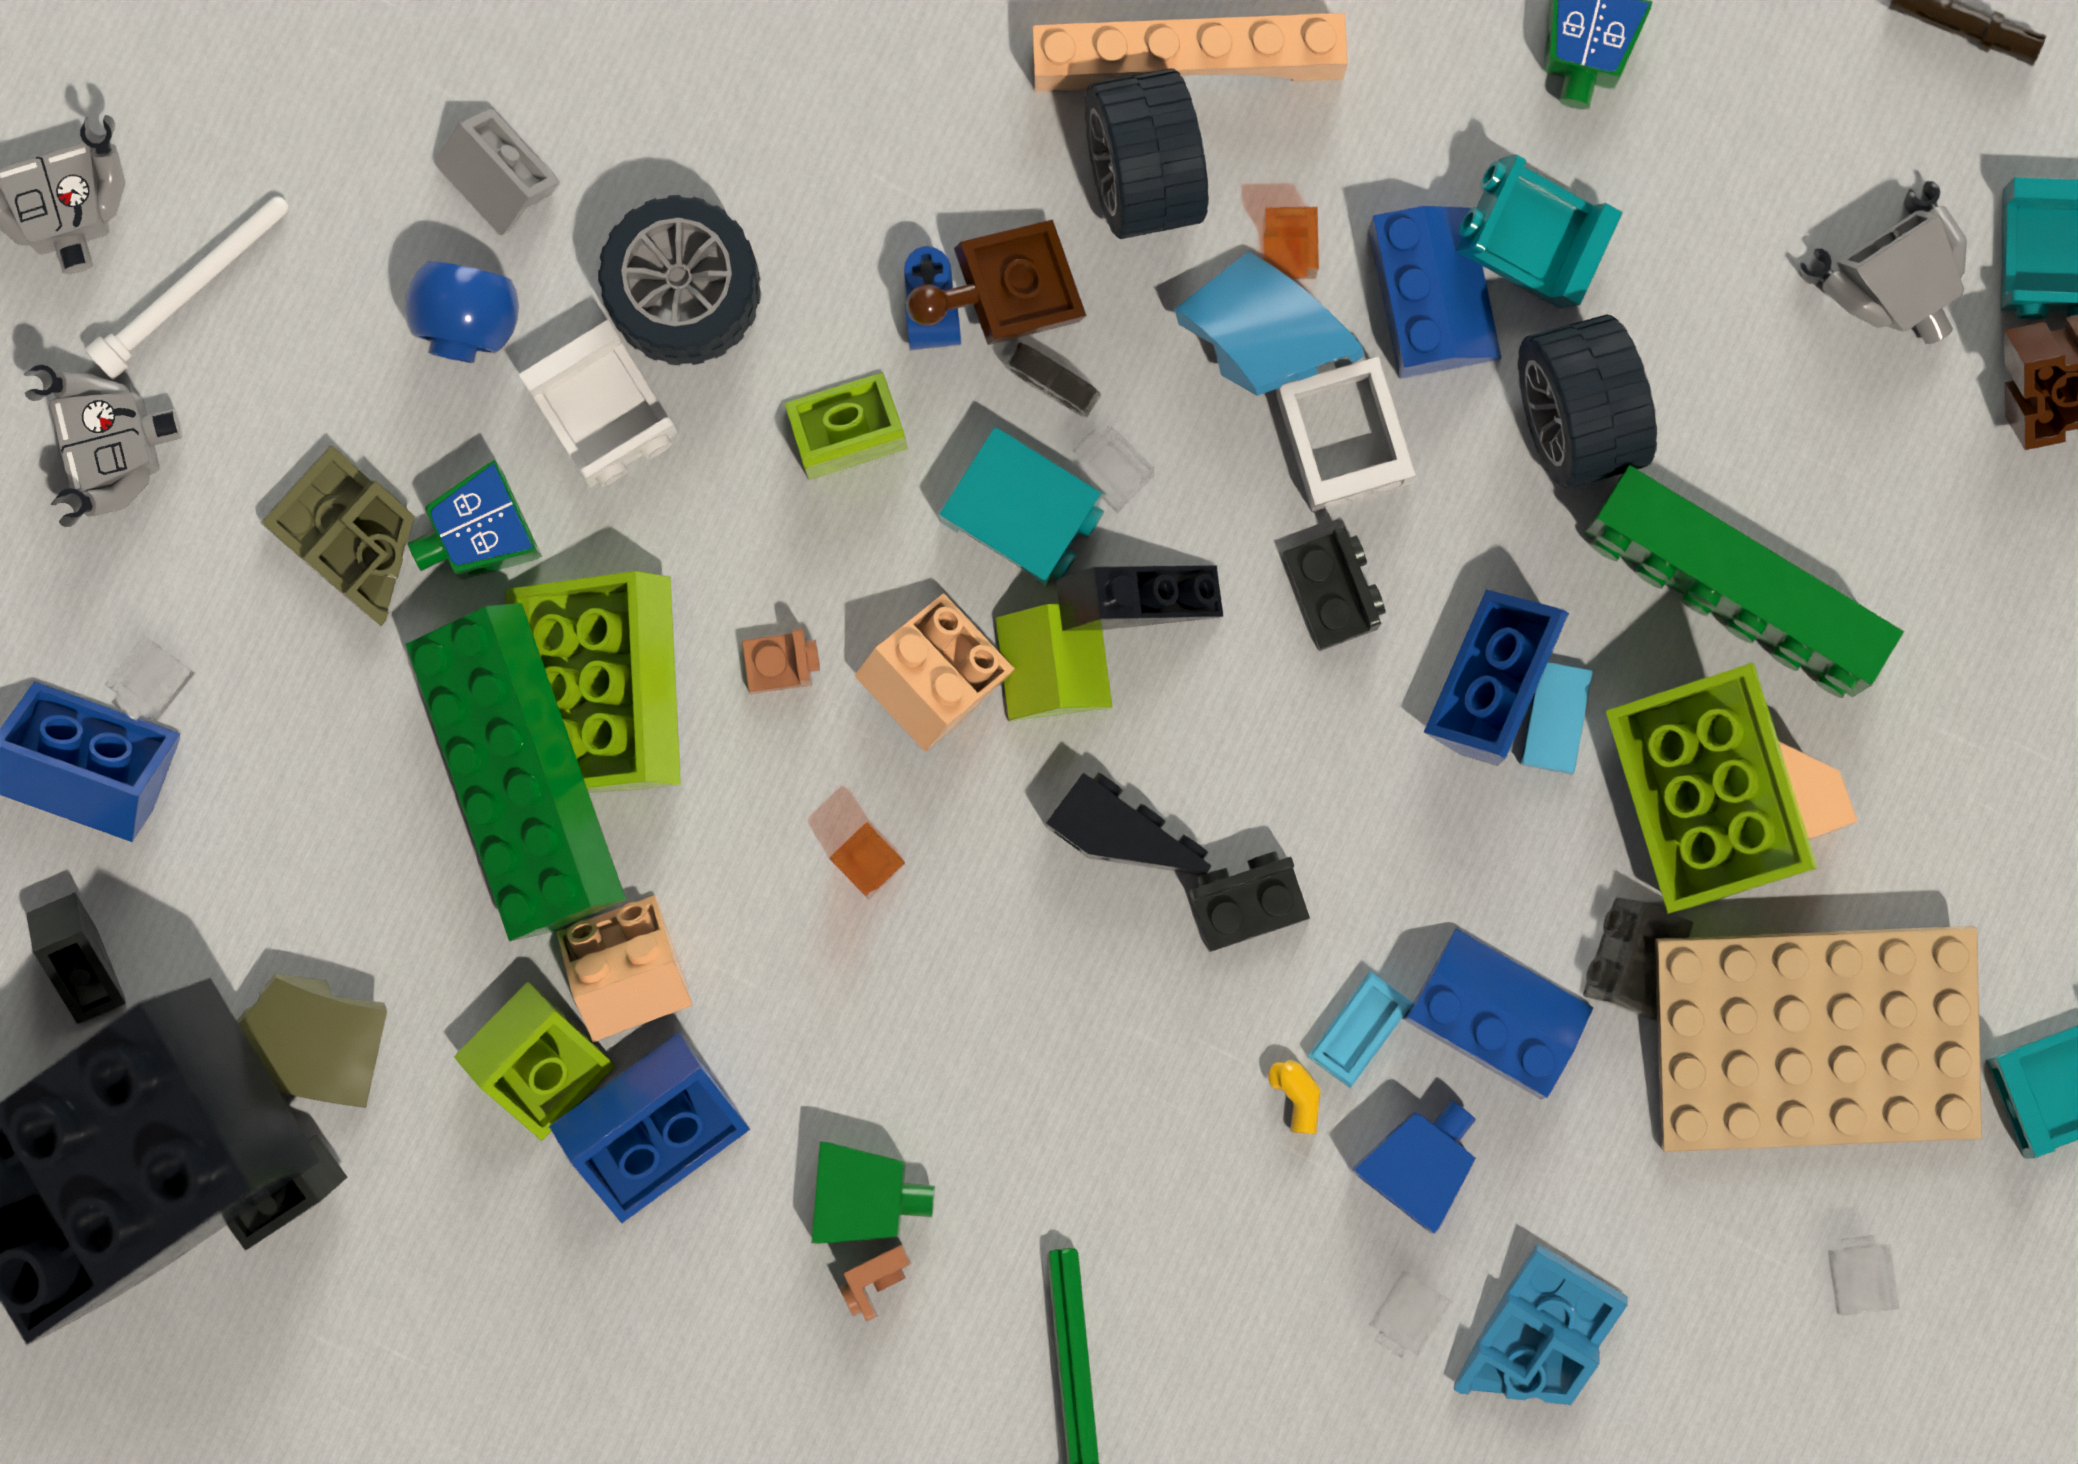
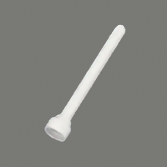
(115, 350)

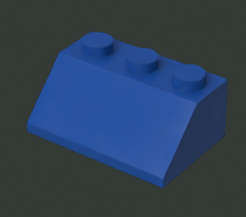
(1430, 292)
(1495, 676)
(84, 761)
(1499, 1014)
(649, 1128)

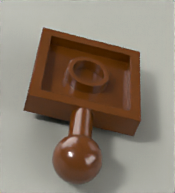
(1014, 282)

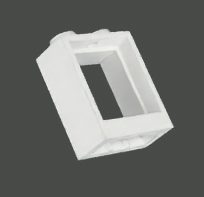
(1358, 483)

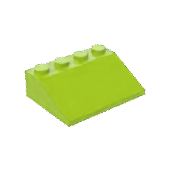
(611, 674)
(1711, 789)

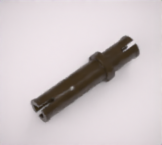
(1977, 26)

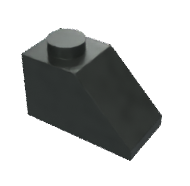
(74, 958)
(290, 1200)

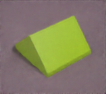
(846, 426)
(1053, 667)

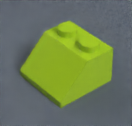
(533, 1061)

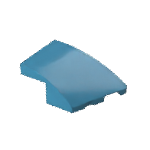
(1265, 326)
(1543, 1333)

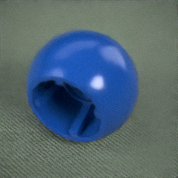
(461, 310)

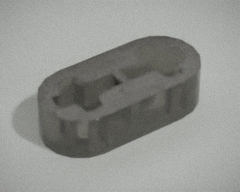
(1052, 379)

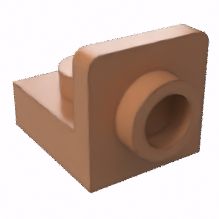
(780, 662)
(881, 1271)

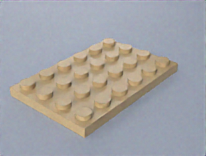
(1818, 1038)

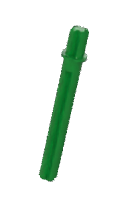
(1072, 1356)

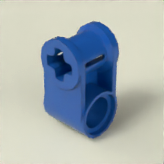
(948, 330)

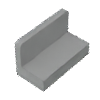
(494, 170)

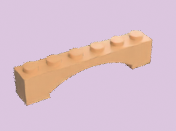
(1273, 46)

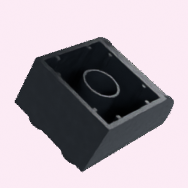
(135, 1155)

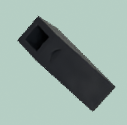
(1138, 596)
(1111, 830)

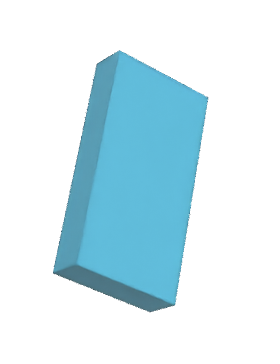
(1557, 719)
(1360, 1029)

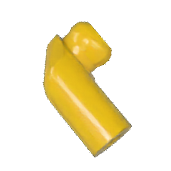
(1301, 1090)

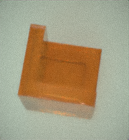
(1292, 240)
(867, 861)

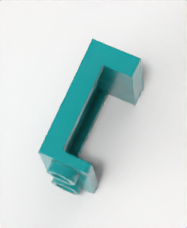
(1536, 233)
(2040, 247)
(1023, 507)
(2040, 1091)

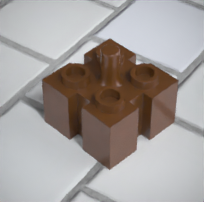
(2044, 387)

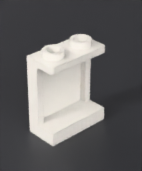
(599, 405)

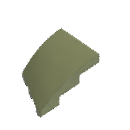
(345, 531)
(315, 1041)

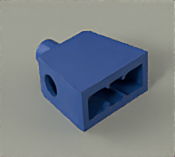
(1421, 1165)

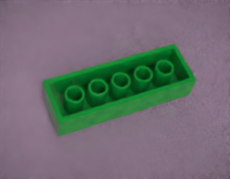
(1742, 584)
(515, 771)

